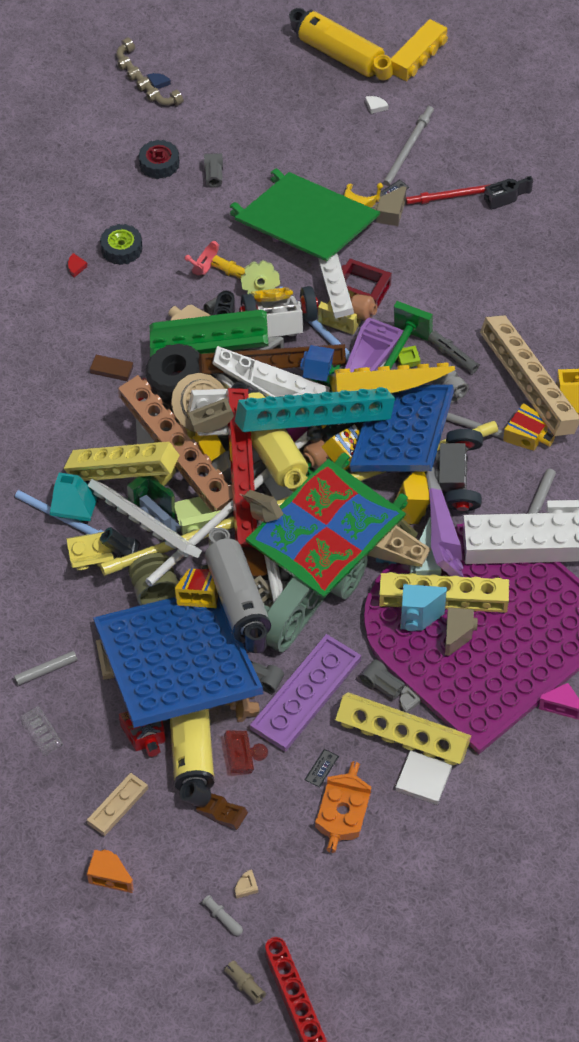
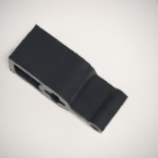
(506, 191)

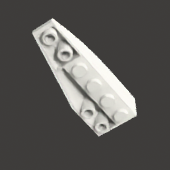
(263, 377)

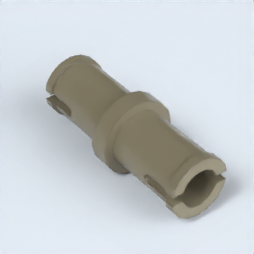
(245, 982)

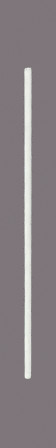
(215, 520)

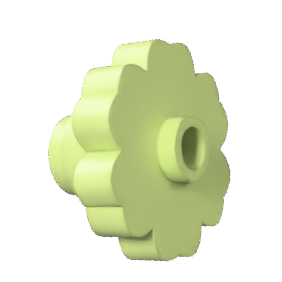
(256, 271)

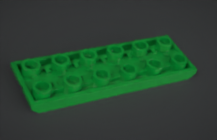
(205, 333)

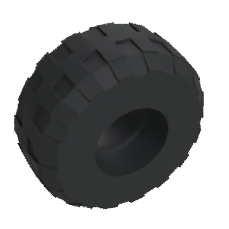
(165, 362)

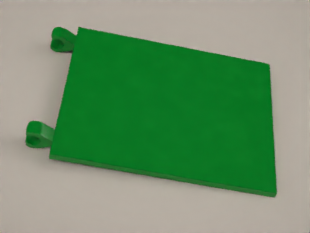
(305, 215)

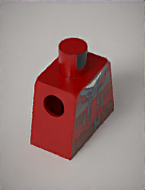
(145, 736)

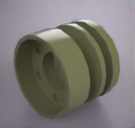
(142, 569)

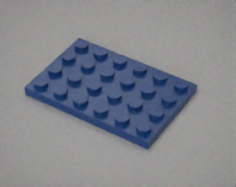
(409, 437)

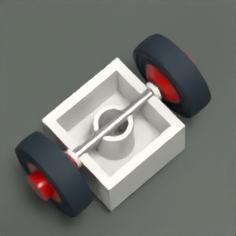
(285, 315)

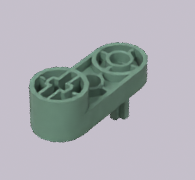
(299, 603)

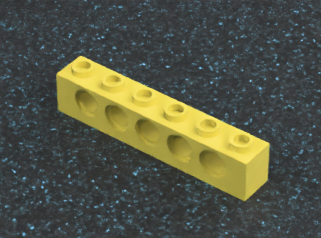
(122, 461)
(455, 597)
(457, 740)

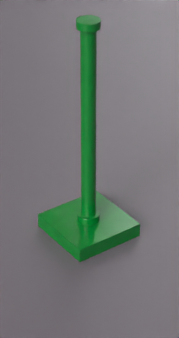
(413, 322)

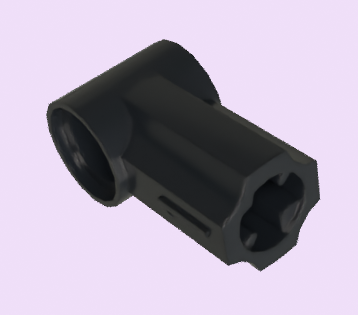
(118, 543)

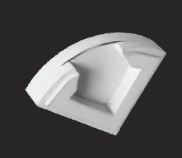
(376, 104)

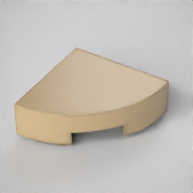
(246, 885)

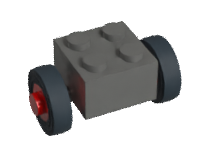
(453, 469)

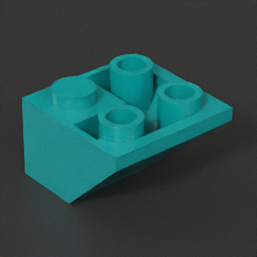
(72, 498)

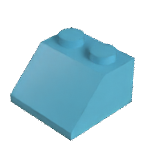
(421, 606)

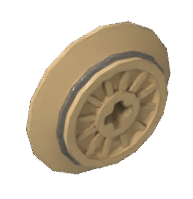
(182, 393)

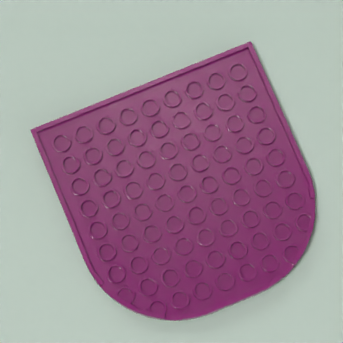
(504, 665)

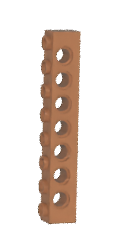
(139, 388)

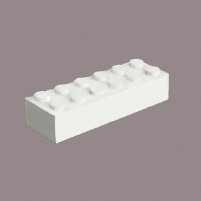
(521, 538)

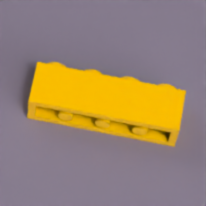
(419, 49)

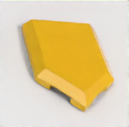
(272, 294)

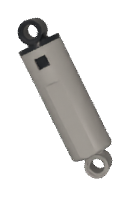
(237, 590)

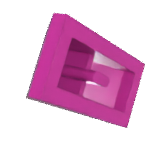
(561, 701)

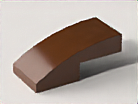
(223, 812)

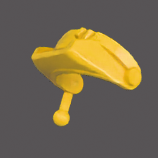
(368, 201)

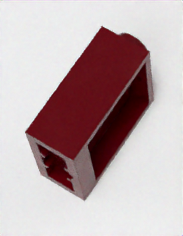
(369, 272)

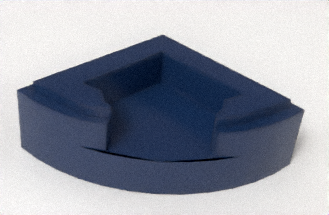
(158, 80)

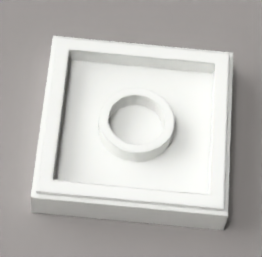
(423, 777)

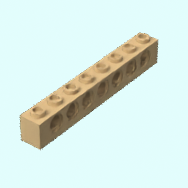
(530, 375)

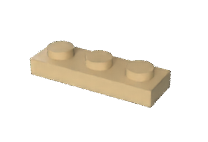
(117, 804)

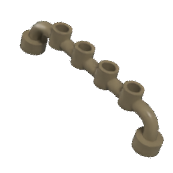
(143, 82)

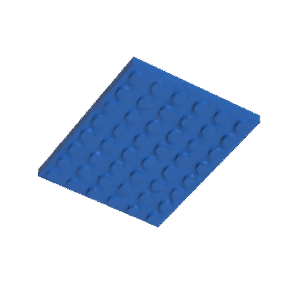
(175, 659)

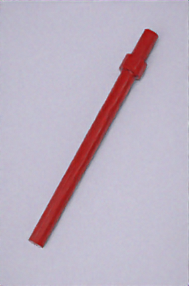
(425, 198)

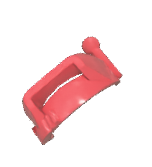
(207, 255)

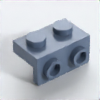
(155, 511)

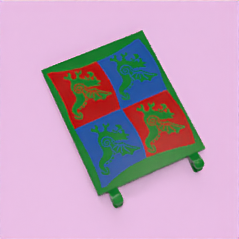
(327, 526)

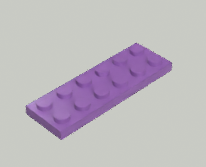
(305, 692)

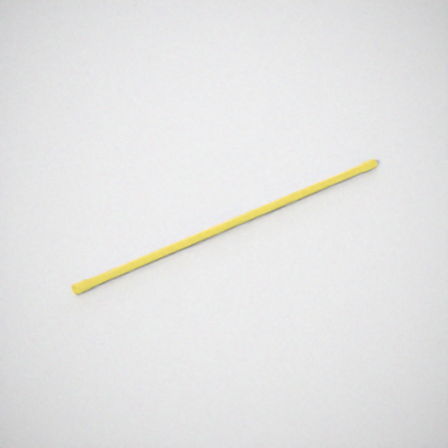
(120, 563)

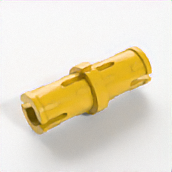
(228, 267)

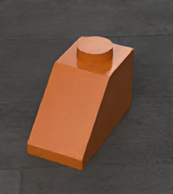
(109, 872)

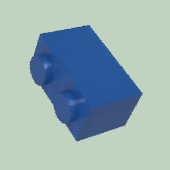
(317, 363)

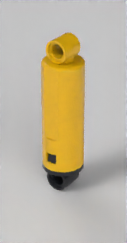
(341, 43)

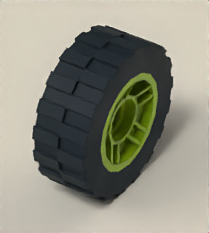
(121, 244)

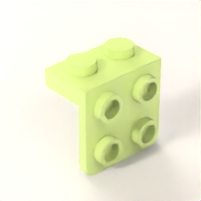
(193, 514)

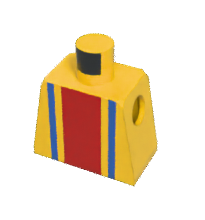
(527, 429)
(197, 589)

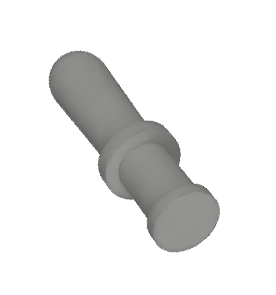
(218, 911)

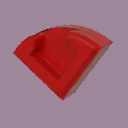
(76, 265)

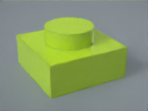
(409, 356)

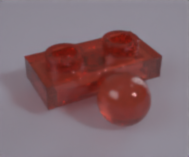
(240, 753)

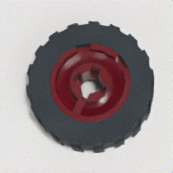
(159, 159)

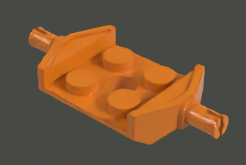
(343, 791)

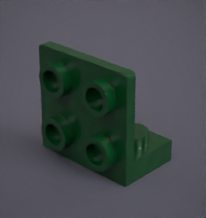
(155, 491)

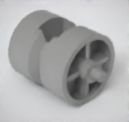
(459, 385)

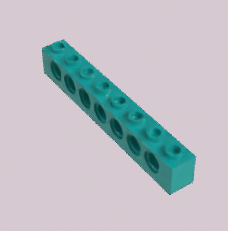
(314, 409)

